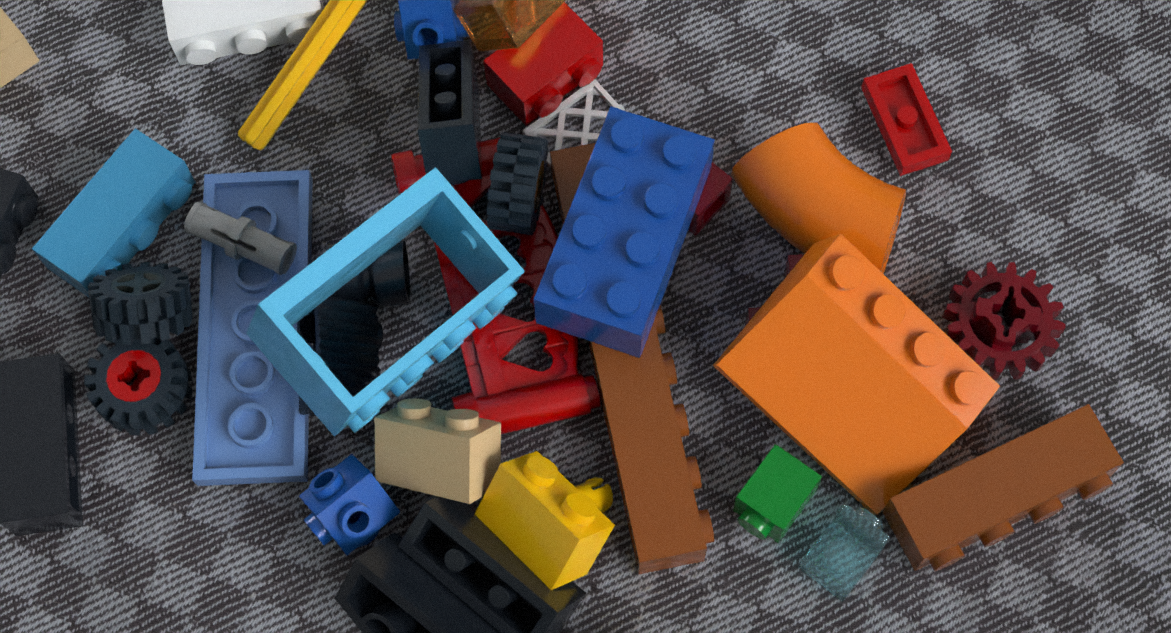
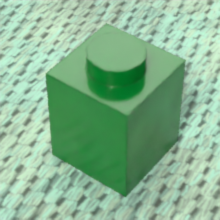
(775, 495)

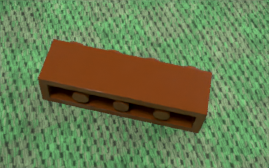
(1002, 488)

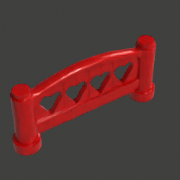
(500, 388)

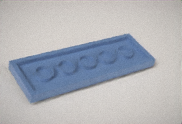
(243, 406)

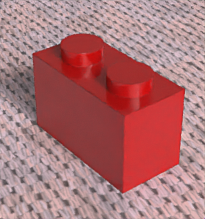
(546, 65)

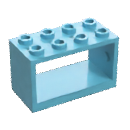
(457, 233)

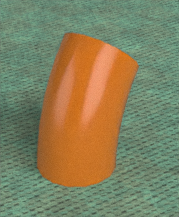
(816, 193)

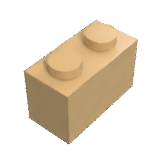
(437, 450)

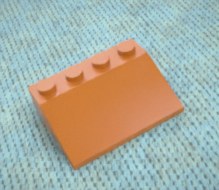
(856, 373)

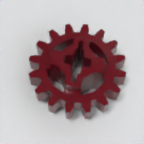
(1025, 312)

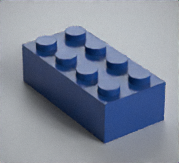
(624, 232)

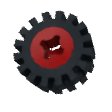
(148, 398)

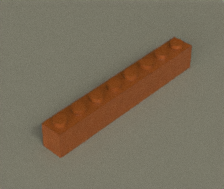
(644, 428)

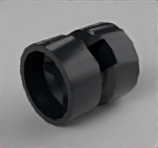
(384, 279)

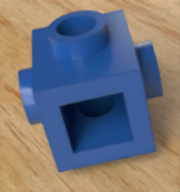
(426, 24)
(347, 505)

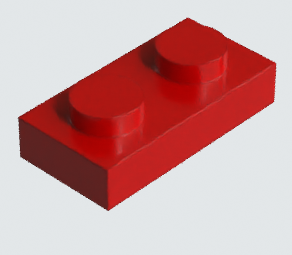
(906, 119)

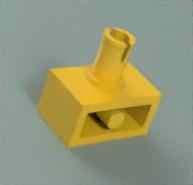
(546, 518)

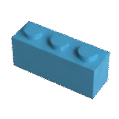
(116, 212)

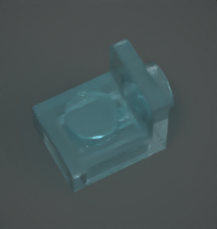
(845, 550)

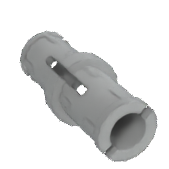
(240, 238)

